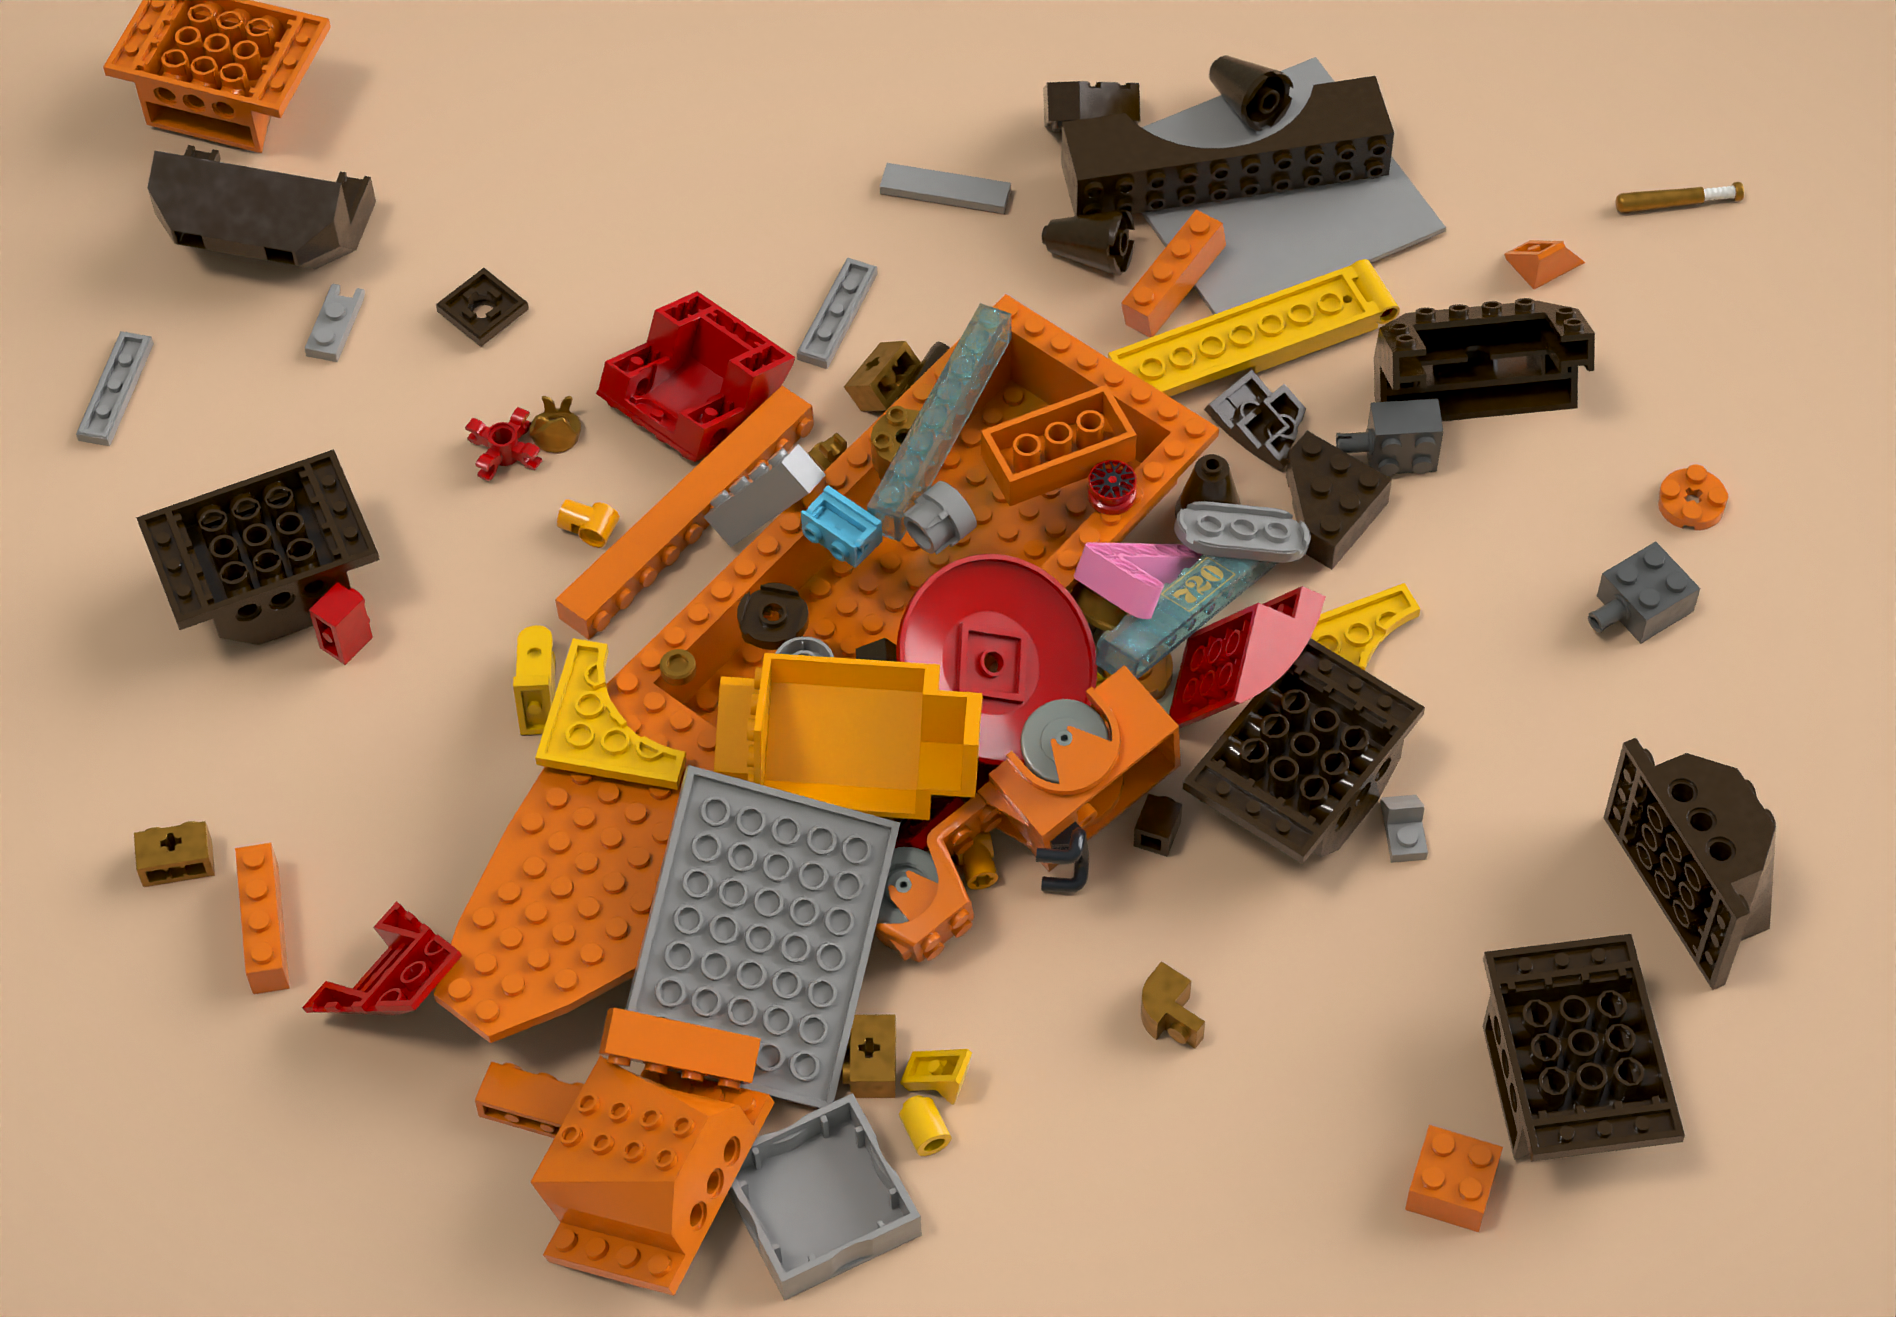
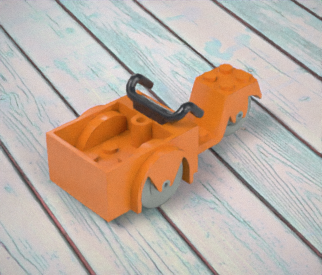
(1073, 786)

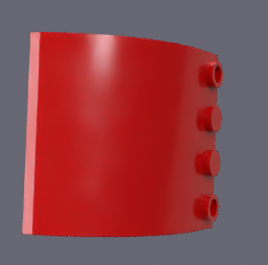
(694, 375)

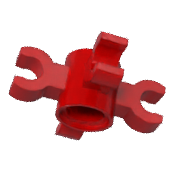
(503, 444)

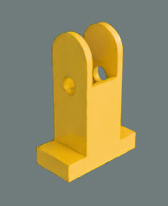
(534, 678)

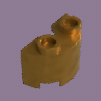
(889, 435)

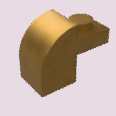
(1163, 1008)

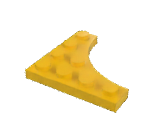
(1362, 625)
(590, 734)

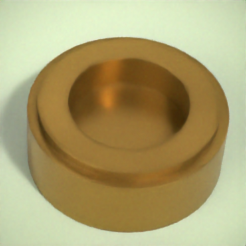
(678, 667)

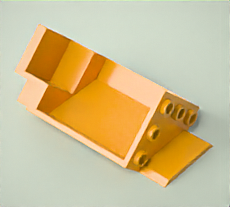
(850, 733)

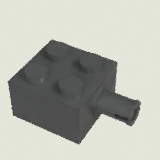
(1399, 437)
(1644, 594)

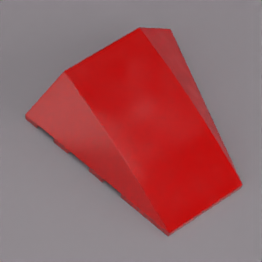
(401, 975)

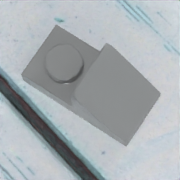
(1404, 828)

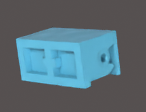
(841, 527)

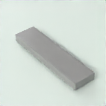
(945, 188)
(837, 313)
(114, 388)

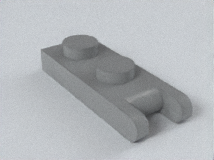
(333, 324)

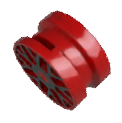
(1102, 486)

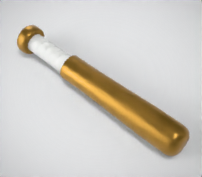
(1675, 197)

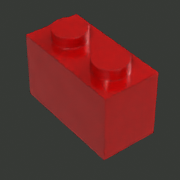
(341, 622)

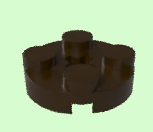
(772, 634)

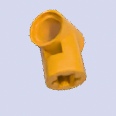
(591, 523)
(978, 863)

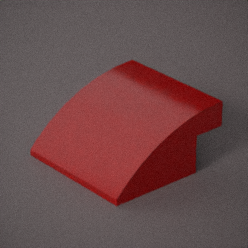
(1243, 654)

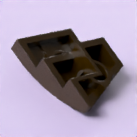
(1258, 418)

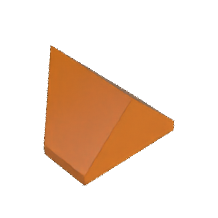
(1542, 261)

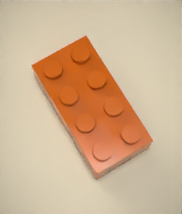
(1057, 444)

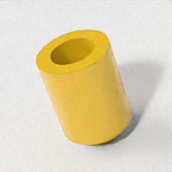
(924, 1125)

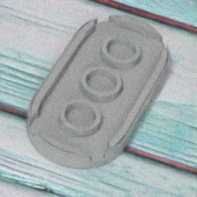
(1242, 532)

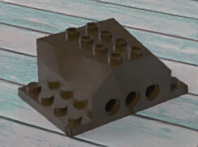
(260, 549)
(1308, 754)
(1698, 848)
(1577, 1050)

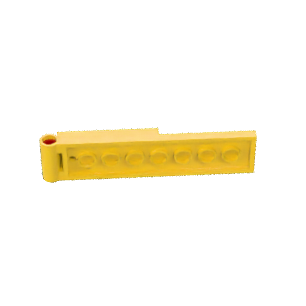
(1263, 331)

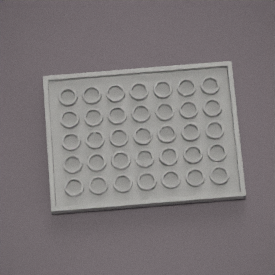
(765, 926)

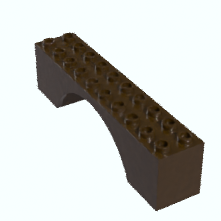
(1334, 139)

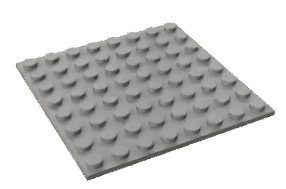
(1292, 233)

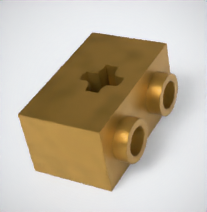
(882, 376)
(174, 853)
(875, 1075)

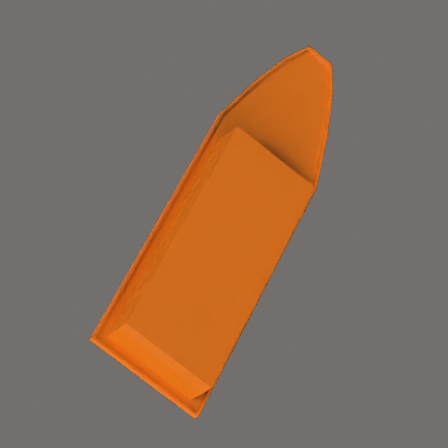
(584, 852)

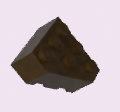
(1080, 101)
(1333, 496)

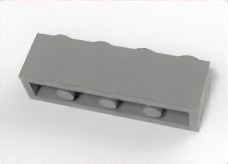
(764, 494)

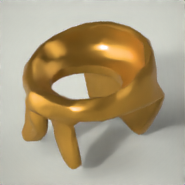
(555, 434)

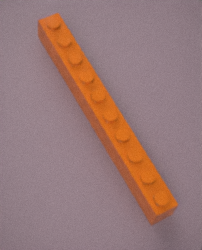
(680, 514)

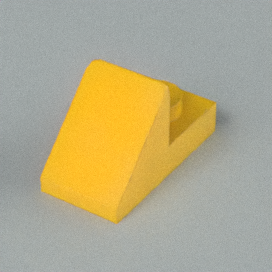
(937, 1071)

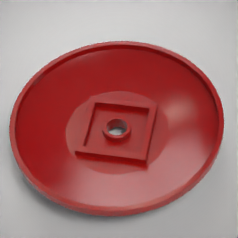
(1017, 617)

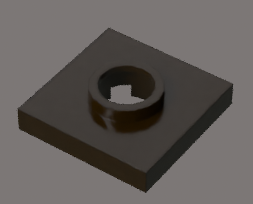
(482, 290)

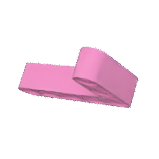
(1132, 572)

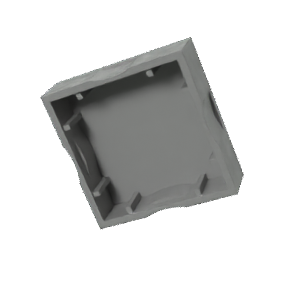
(822, 1198)

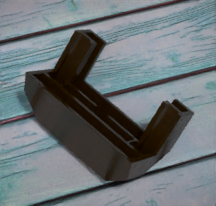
(258, 209)
(1485, 358)

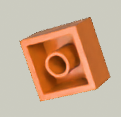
(1453, 1178)

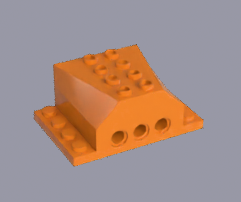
(216, 65)
(644, 1172)

